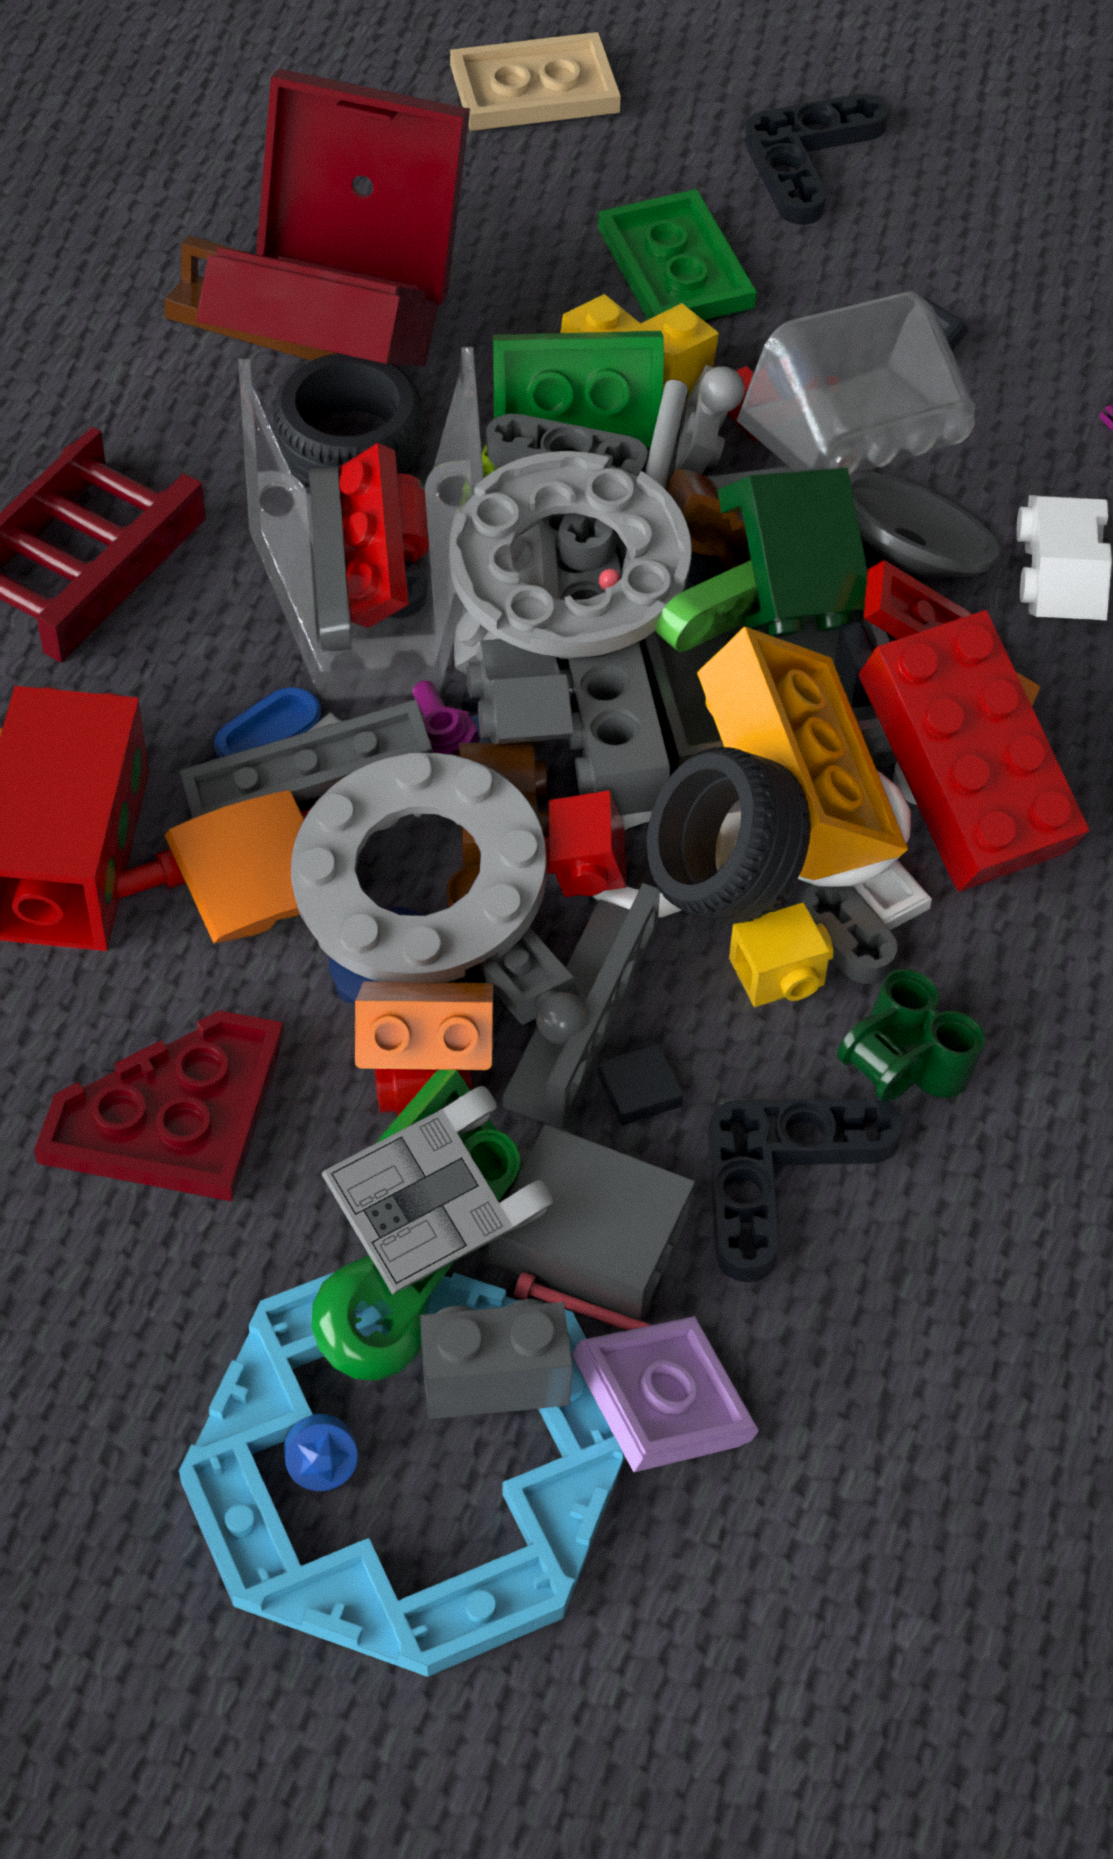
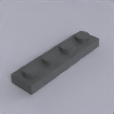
(306, 762)

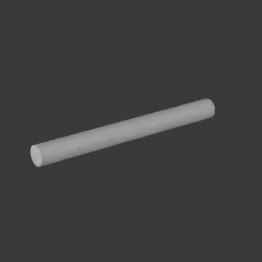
(665, 435)

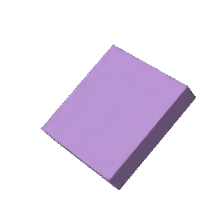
(664, 1393)

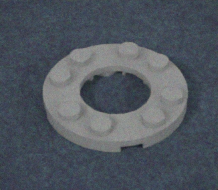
(565, 484)
(433, 945)

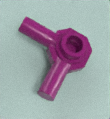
(443, 724)

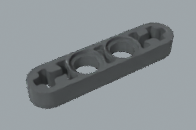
(330, 559)

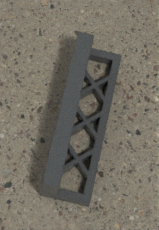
(603, 959)

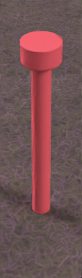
(527, 1287)

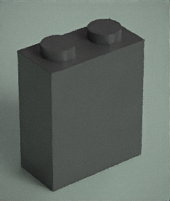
(607, 1224)

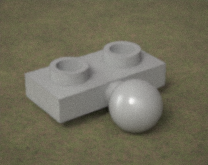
(704, 412)

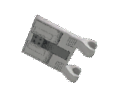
(423, 1197)

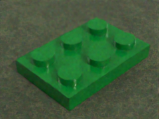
(676, 256)
(582, 379)

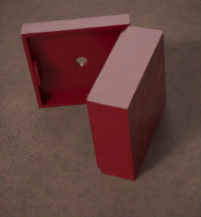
(340, 263)

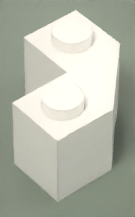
(1068, 557)

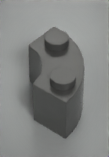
(519, 694)

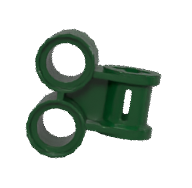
(912, 1042)

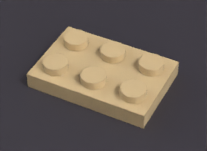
(535, 81)

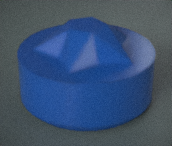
(320, 1452)

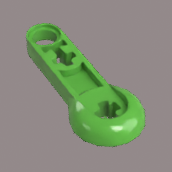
(709, 608)

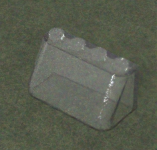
(858, 387)

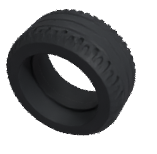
(346, 384)
(769, 842)

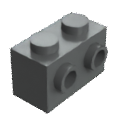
(496, 1359)

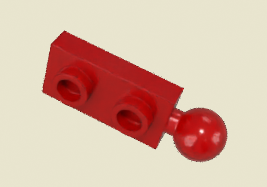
(905, 604)

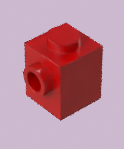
(586, 844)

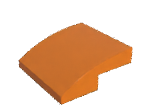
(240, 864)

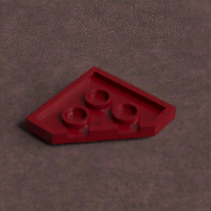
(170, 1111)

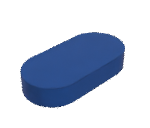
(274, 718)

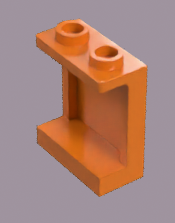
(424, 1025)

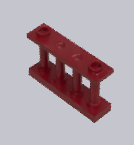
(126, 562)

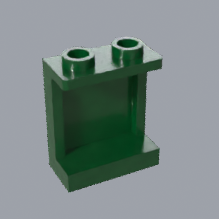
(801, 548)

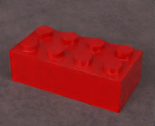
(972, 750)

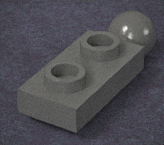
(538, 987)

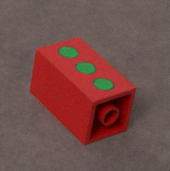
(67, 813)

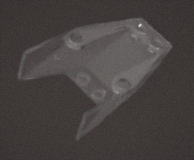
(395, 651)

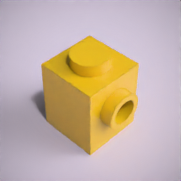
(781, 955)

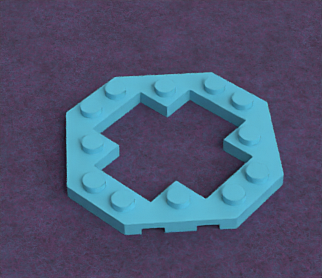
(347, 1592)

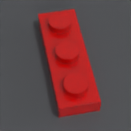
(373, 536)

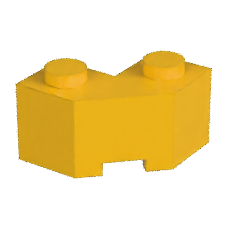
(687, 338)

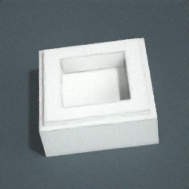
(893, 896)

